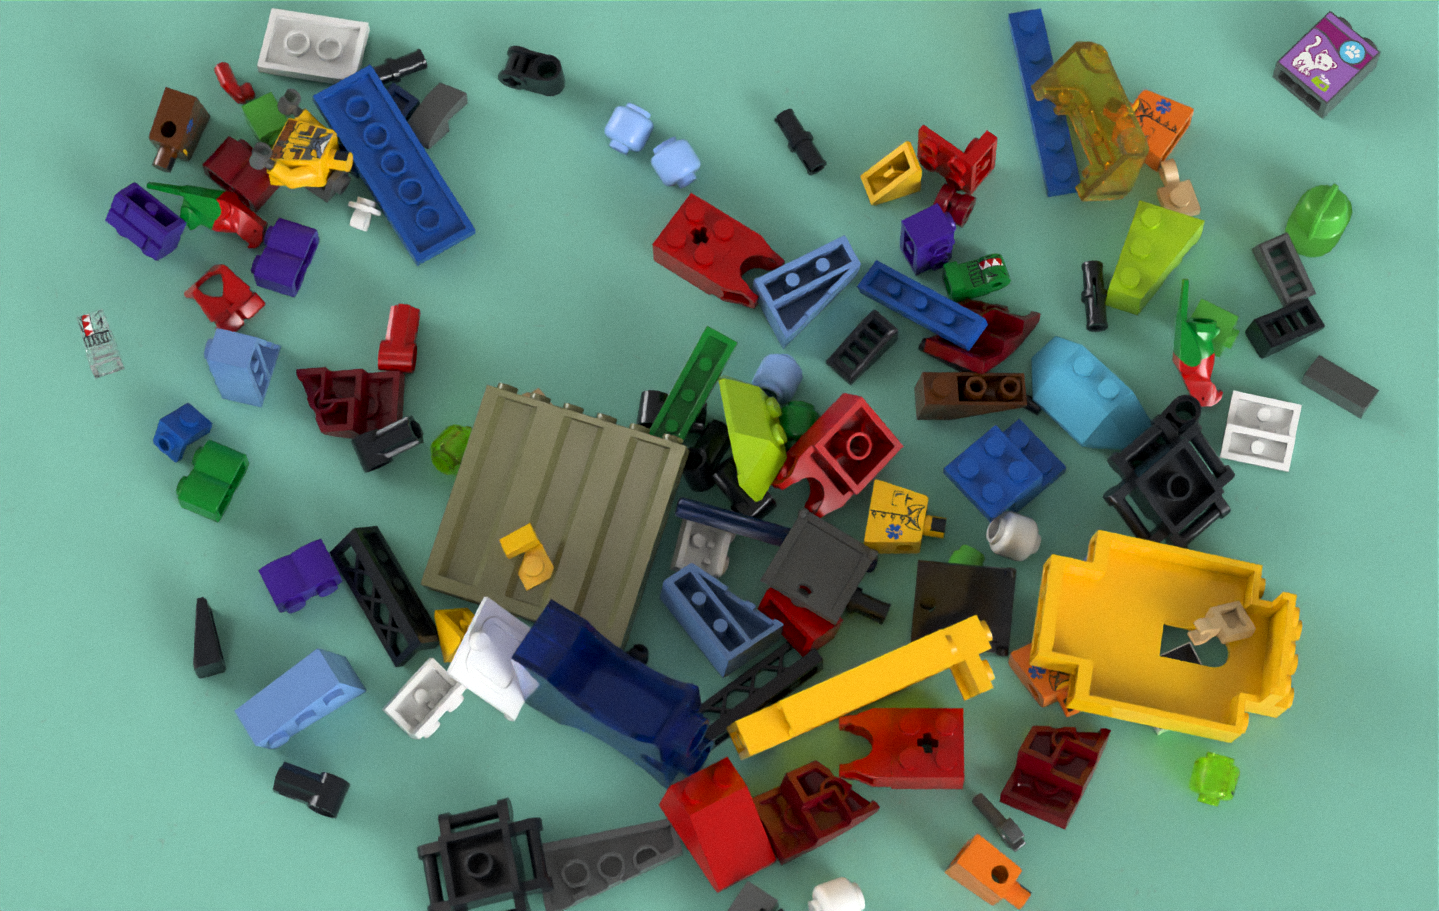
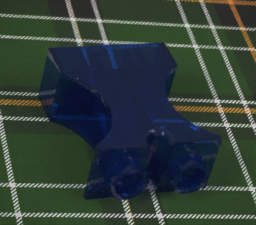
(598, 688)

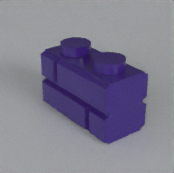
(145, 221)

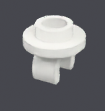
(362, 215)

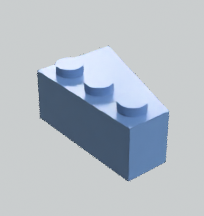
(804, 287)
(241, 365)
(717, 620)
(299, 698)

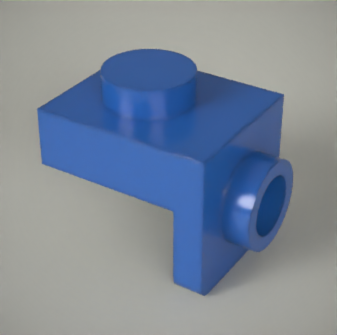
(180, 430)

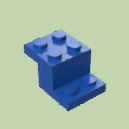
(1004, 470)

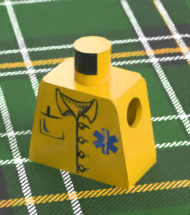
(899, 520)

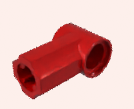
(400, 346)

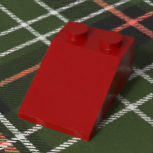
(719, 824)

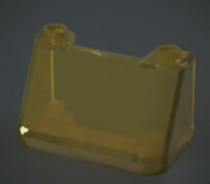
(1091, 94)

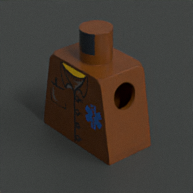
(177, 128)

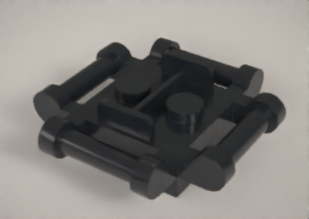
(1170, 484)
(484, 861)

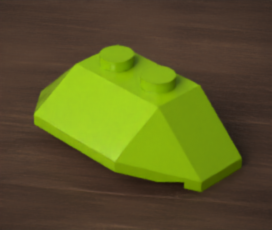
(754, 434)

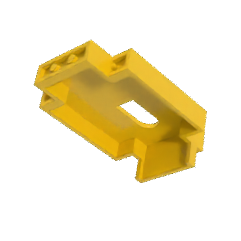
(1107, 625)
(949, 648)

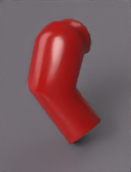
(229, 84)

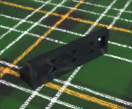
(390, 588)
(783, 684)

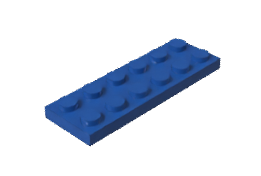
(394, 165)

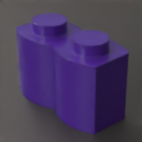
(285, 257)
(301, 576)

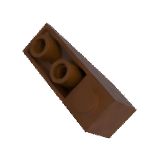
(967, 394)

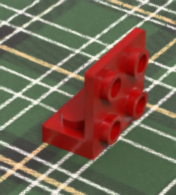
(960, 169)

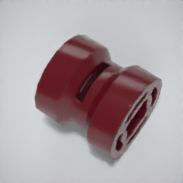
(956, 204)

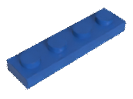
(922, 305)

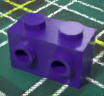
(927, 239)

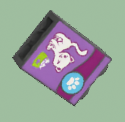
(1326, 64)

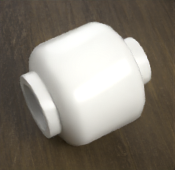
(1013, 536)
(837, 896)

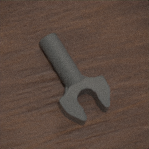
(1007, 828)

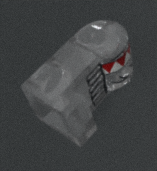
(99, 343)

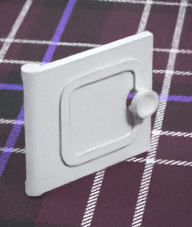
(485, 658)

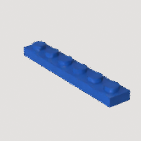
(1049, 129)

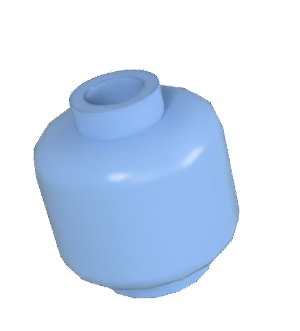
(628, 128)
(675, 162)
(778, 377)

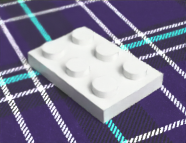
(312, 46)

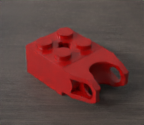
(721, 258)
(839, 454)
(897, 748)

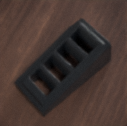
(872, 320)
(1267, 340)
(208, 655)

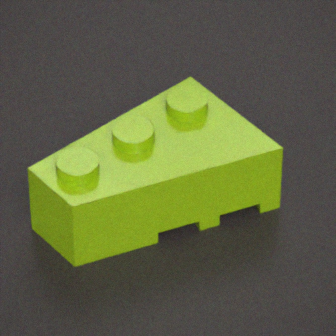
(1150, 253)

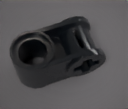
(526, 72)

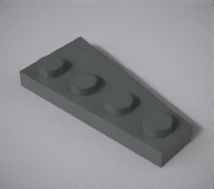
(605, 859)

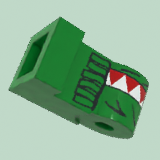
(975, 277)

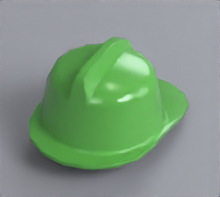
(1319, 220)

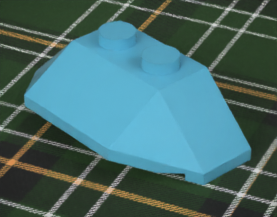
(1085, 396)

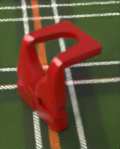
(233, 306)

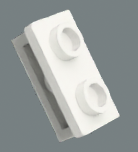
(702, 546)
(425, 700)

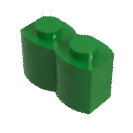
(212, 480)

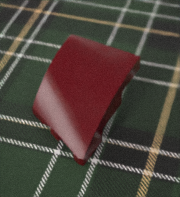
(995, 344)
(353, 399)
(1054, 772)
(809, 810)

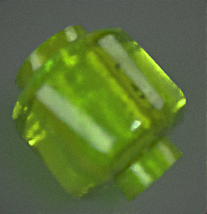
(449, 448)
(1214, 778)

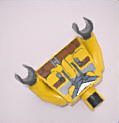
(303, 151)

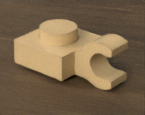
(1176, 194)
(1226, 622)

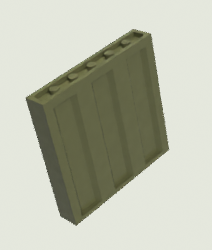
(585, 488)

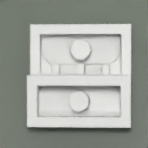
(1260, 431)

